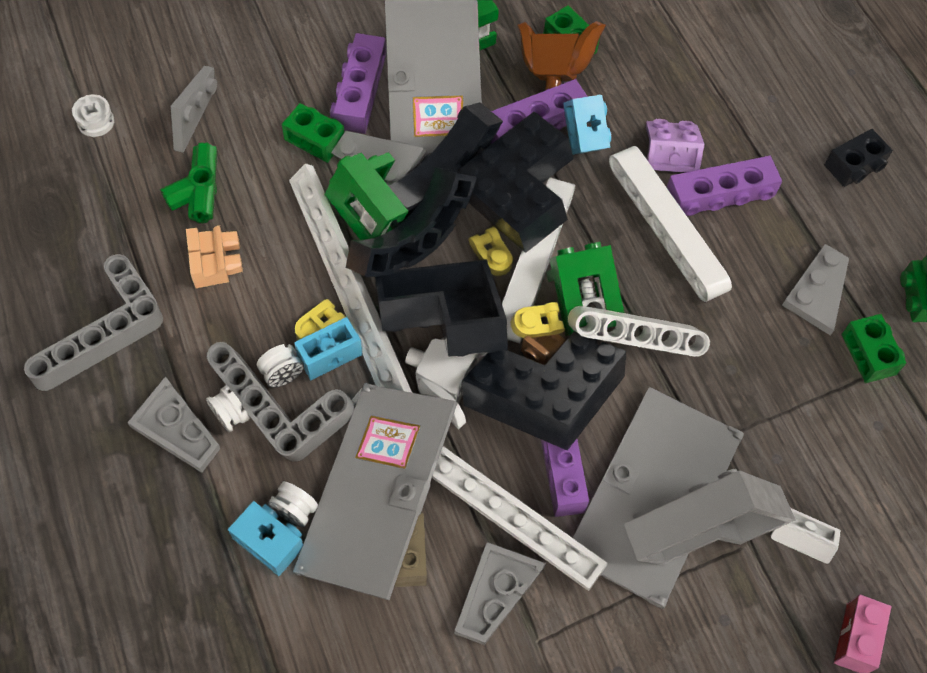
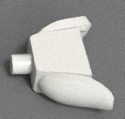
(442, 375)

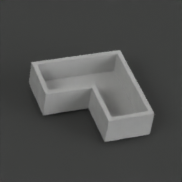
(727, 510)

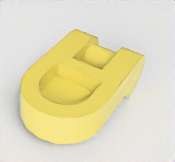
(498, 257)
(311, 321)
(528, 321)

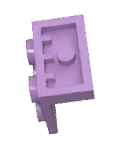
(674, 146)

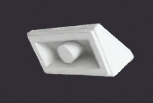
(809, 537)

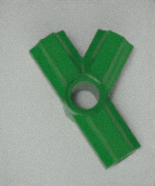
(192, 190)

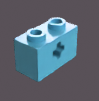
(579, 113)
(328, 348)
(273, 553)

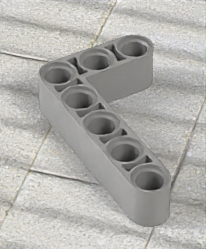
(104, 329)
(270, 409)

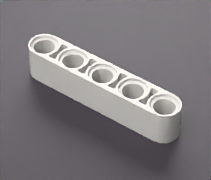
(650, 336)

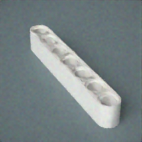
(670, 224)
(533, 265)

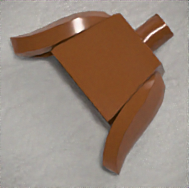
(558, 56)

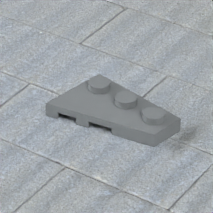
(190, 106)
(405, 155)
(820, 290)
(174, 427)
(495, 590)

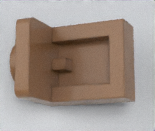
(541, 348)

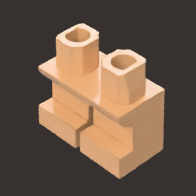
(208, 256)

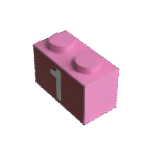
(862, 634)

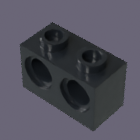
(858, 158)

